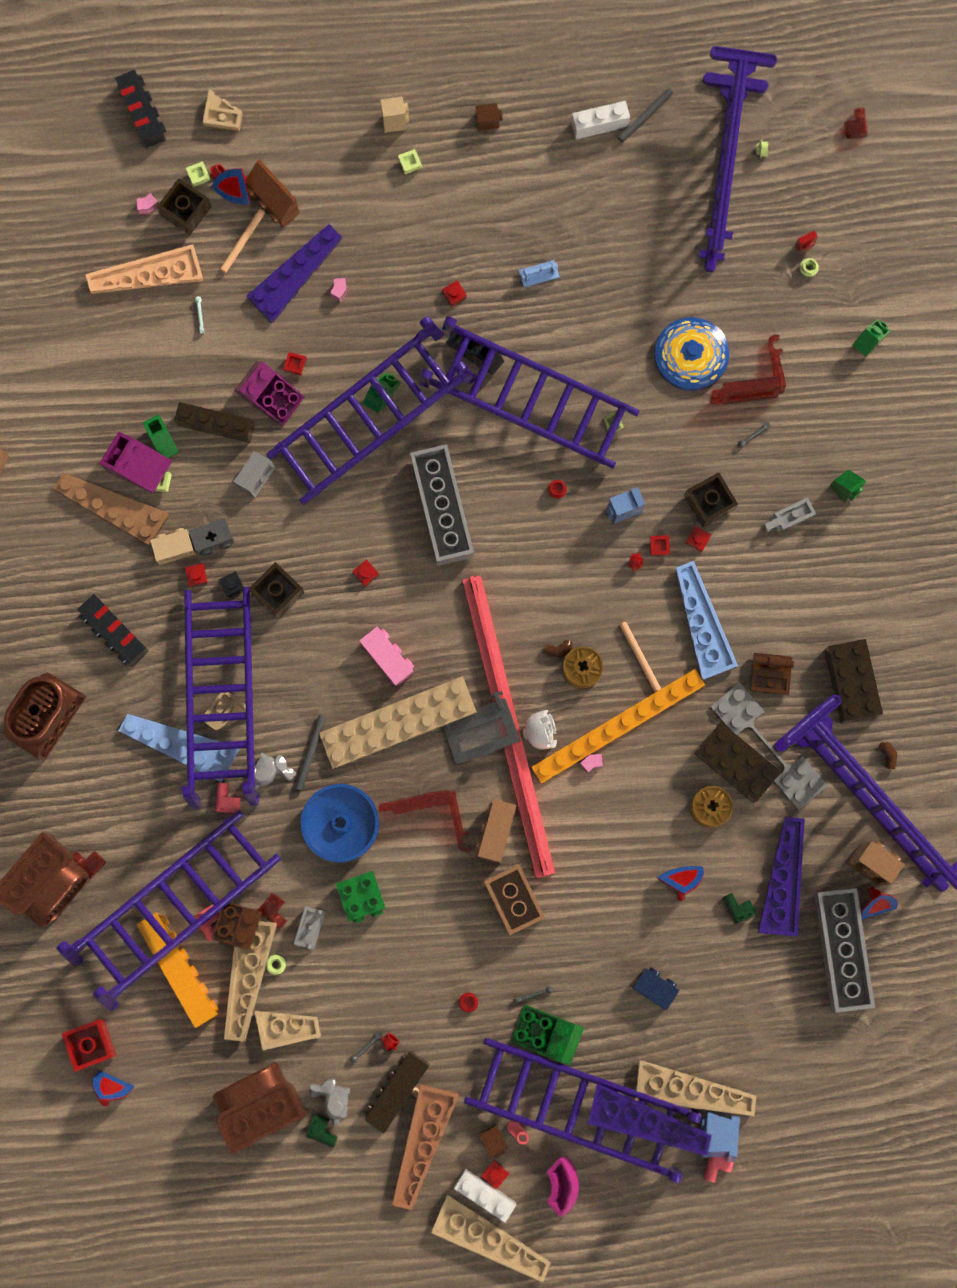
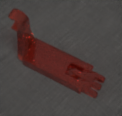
(756, 388)
(430, 800)

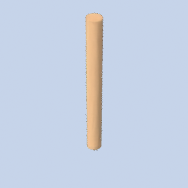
(242, 241)
(640, 657)

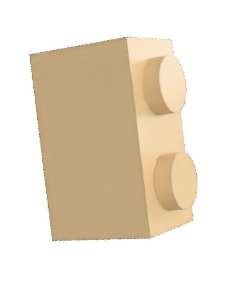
(394, 114)
(172, 546)

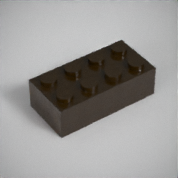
(853, 681)
(737, 762)

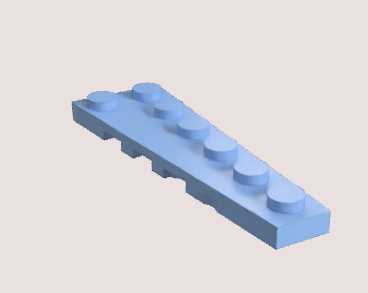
(707, 635)
(174, 744)

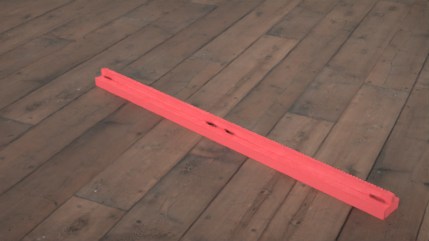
(514, 753)

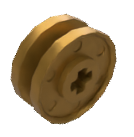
(578, 657)
(705, 816)

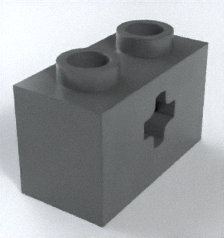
(201, 537)

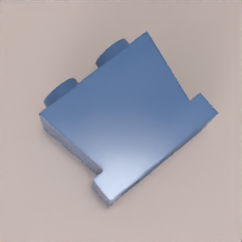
(625, 505)
(724, 1136)

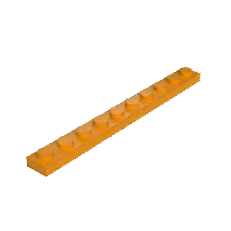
(617, 726)

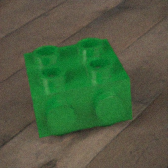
(361, 897)

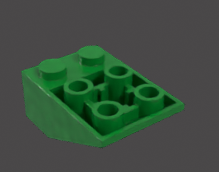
(547, 1035)

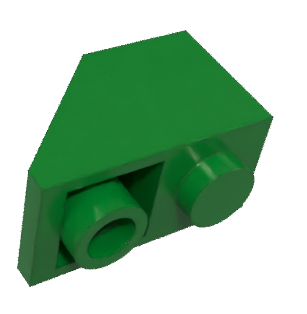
(871, 337)
(373, 399)
(160, 436)
(848, 485)

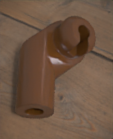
(559, 651)
(891, 754)

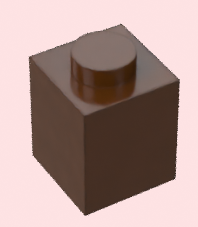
(488, 116)
(493, 1141)

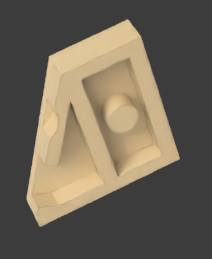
(221, 114)
(225, 704)

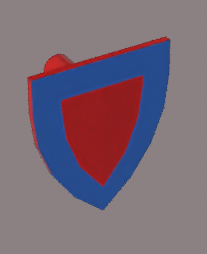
(232, 186)
(683, 879)
(879, 903)
(109, 1088)

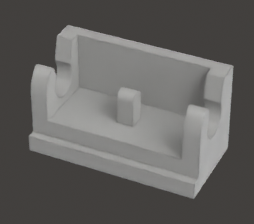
(254, 474)
(309, 927)

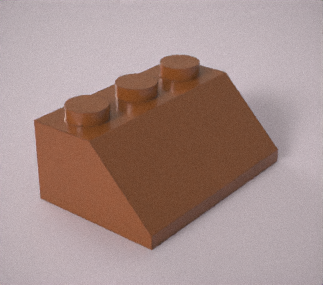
(271, 194)

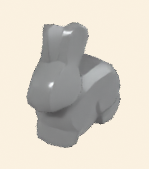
(268, 768)
(335, 1099)

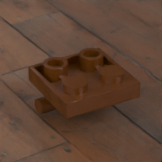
(771, 674)
(237, 926)

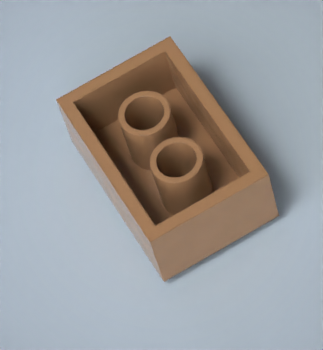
(495, 831)
(876, 863)
(514, 899)

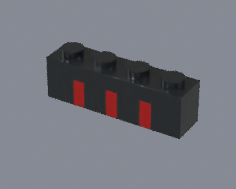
(140, 108)
(112, 630)

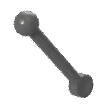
(766, 426)
(549, 989)
(354, 1058)

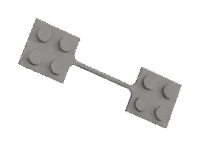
(798, 780)

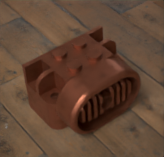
(57, 707)
(42, 881)
(257, 1107)

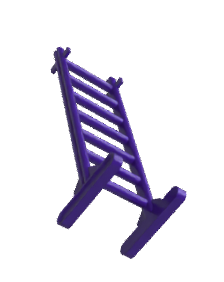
(734, 90)
(449, 327)
(463, 374)
(815, 731)
(249, 790)
(72, 952)
(673, 1173)

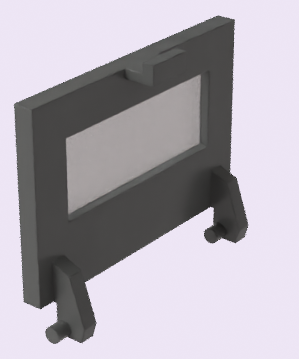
(483, 731)

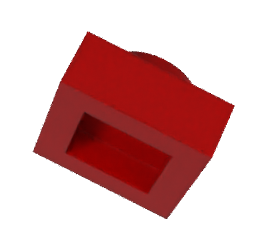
(806, 241)
(454, 293)
(295, 363)
(698, 539)
(659, 545)
(365, 572)
(196, 575)
(495, 1174)

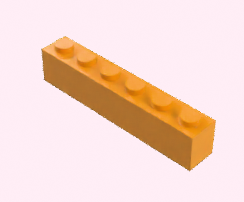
(180, 974)

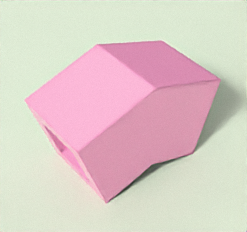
(146, 204)
(339, 289)
(591, 762)

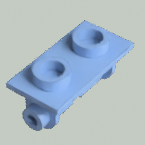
(539, 273)

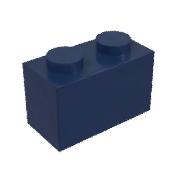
(655, 988)

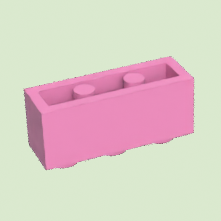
(387, 656)

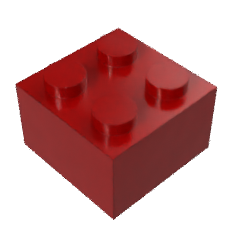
(89, 1044)

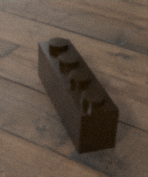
(214, 422)
(396, 1092)

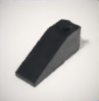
(476, 353)

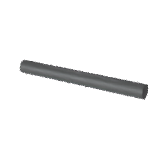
(658, 102)
(310, 753)

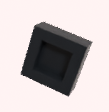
(231, 584)

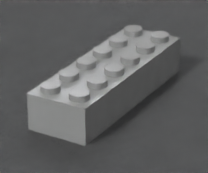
(442, 505)
(844, 950)

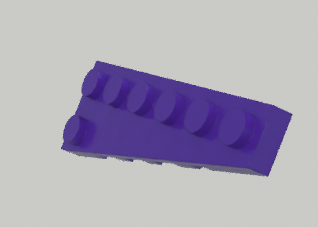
(283, 284)
(782, 898)
(633, 1118)

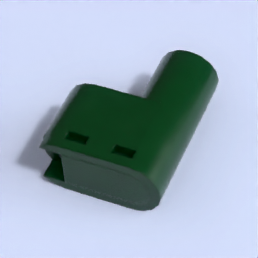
(738, 912)
(317, 1131)

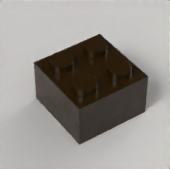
(184, 206)
(710, 499)
(276, 590)

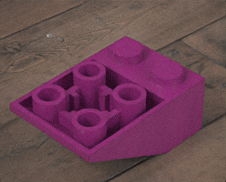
(269, 393)
(135, 462)

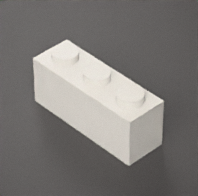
(600, 120)
(485, 1195)

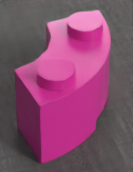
(564, 1186)

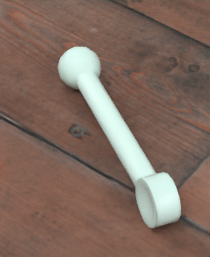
(198, 300)

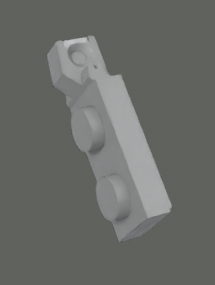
(790, 516)

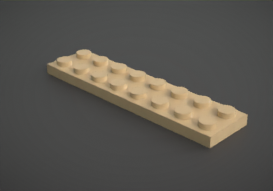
(397, 722)

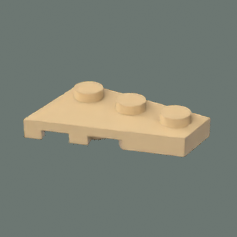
(285, 1029)

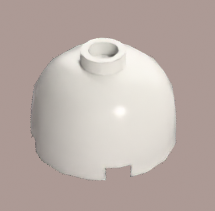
(540, 730)

